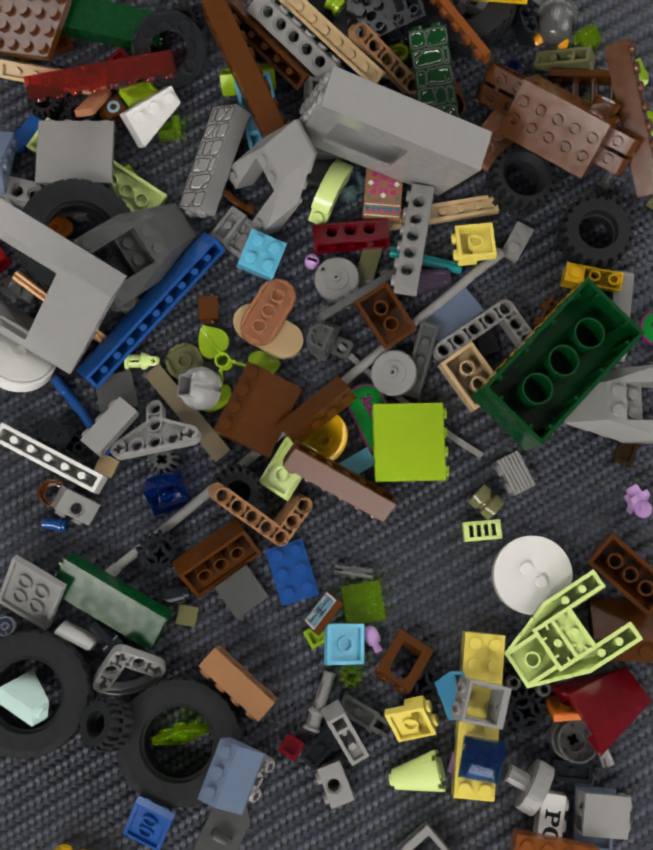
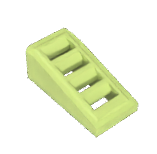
(466, 532)

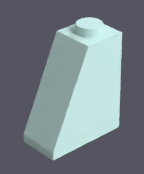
(25, 698)

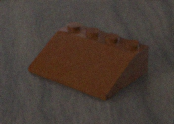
(256, 409)
(612, 614)

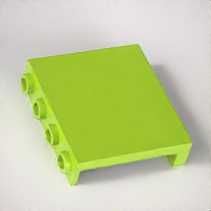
(409, 442)

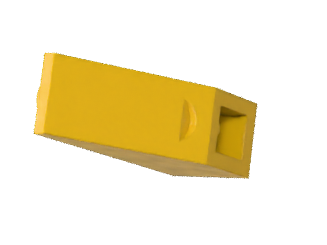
(605, 279)

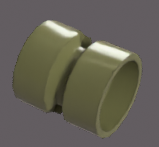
(486, 502)

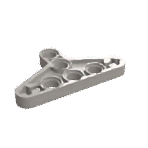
(146, 436)

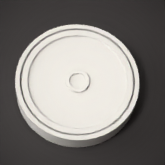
(21, 368)
(530, 573)

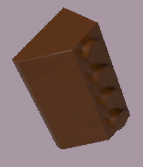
(216, 558)
(624, 571)

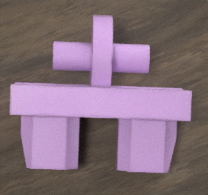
(638, 502)

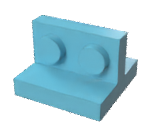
(344, 644)

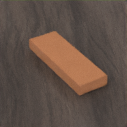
(92, 103)

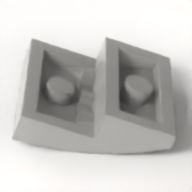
(233, 231)

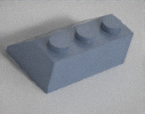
(231, 776)

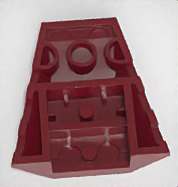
(605, 704)

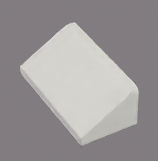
(76, 635)

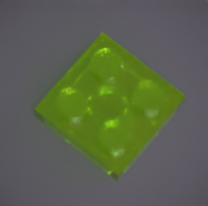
(363, 602)
(180, 733)

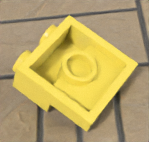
(473, 243)
(412, 719)

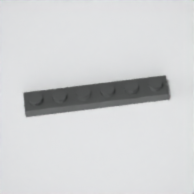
(342, 303)

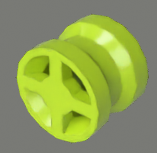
(335, 6)

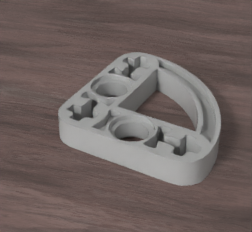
(152, 667)

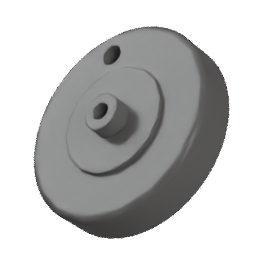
(336, 278)
(394, 373)

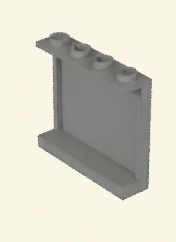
(75, 151)

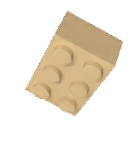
(466, 372)

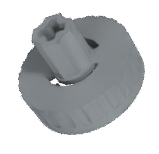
(531, 785)

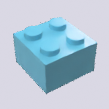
(261, 255)

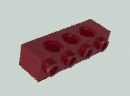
(350, 236)

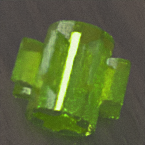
(348, 681)

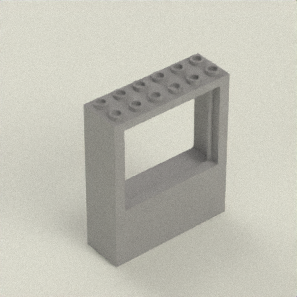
(74, 301)

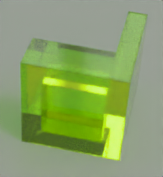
(588, 37)
(171, 130)

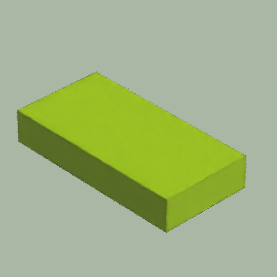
(136, 93)

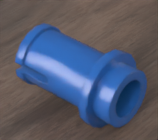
(60, 525)

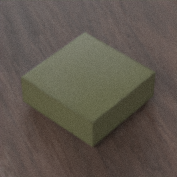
(187, 615)

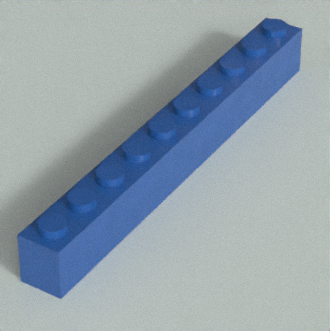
(150, 310)

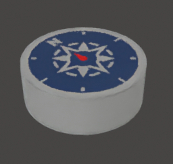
(7, 625)

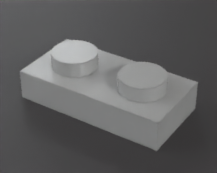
(517, 241)

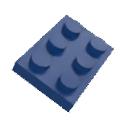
(292, 572)
(148, 823)

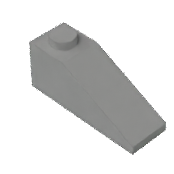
(344, 732)

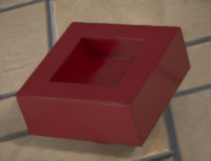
(291, 746)

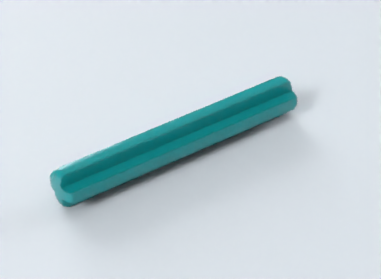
(433, 262)

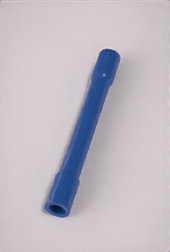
(65, 391)

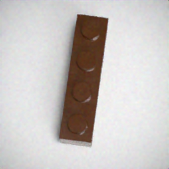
(317, 410)

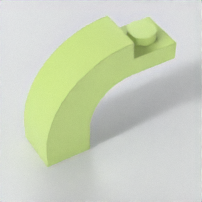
(329, 190)

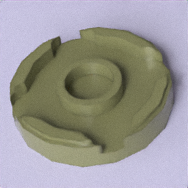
(182, 358)

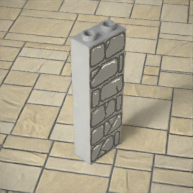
(213, 161)

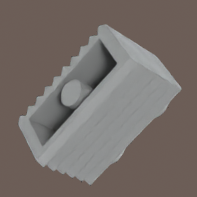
(514, 473)

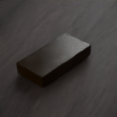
(625, 453)

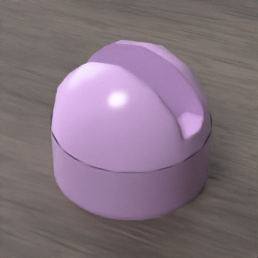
(311, 264)

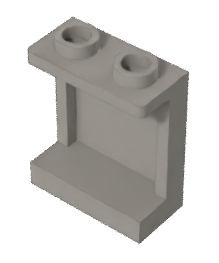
(602, 815)

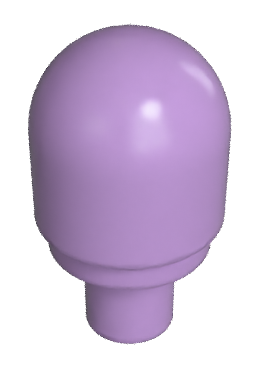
(372, 638)

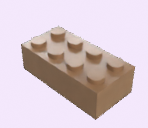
(238, 683)

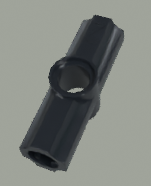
(108, 638)

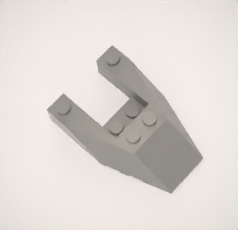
(286, 161)
(616, 407)

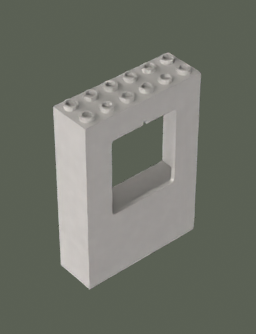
(392, 132)

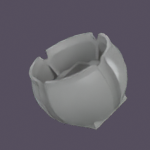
(199, 388)

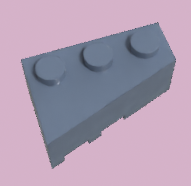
(8, 147)

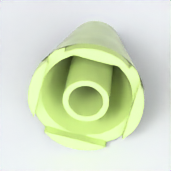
(420, 774)

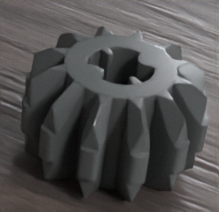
(160, 467)

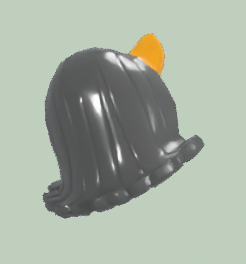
(556, 22)

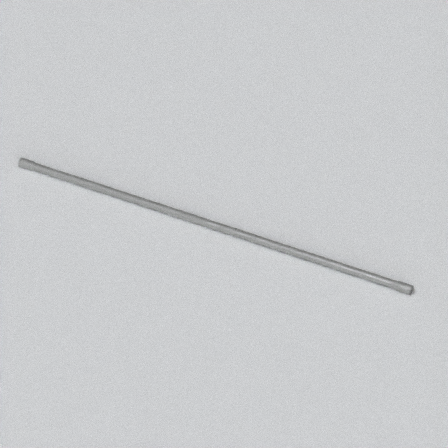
(116, 567)

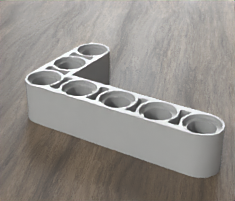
(482, 327)

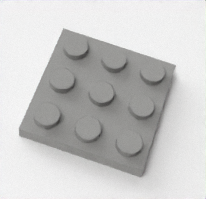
(31, 592)

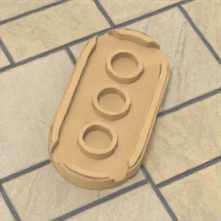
(285, 345)

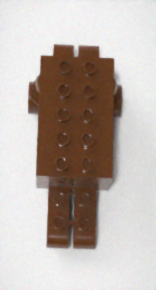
(557, 122)

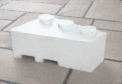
(149, 115)

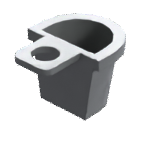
(324, 339)

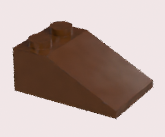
(385, 316)

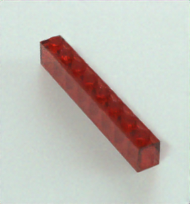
(100, 74)

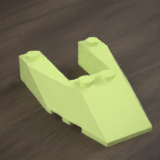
(557, 643)

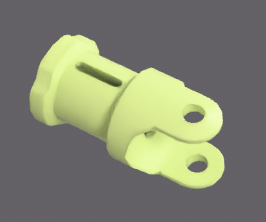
(144, 359)

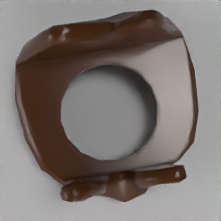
(42, 490)

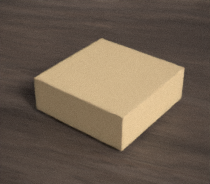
(107, 466)

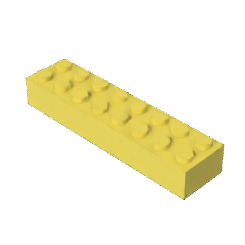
(483, 660)

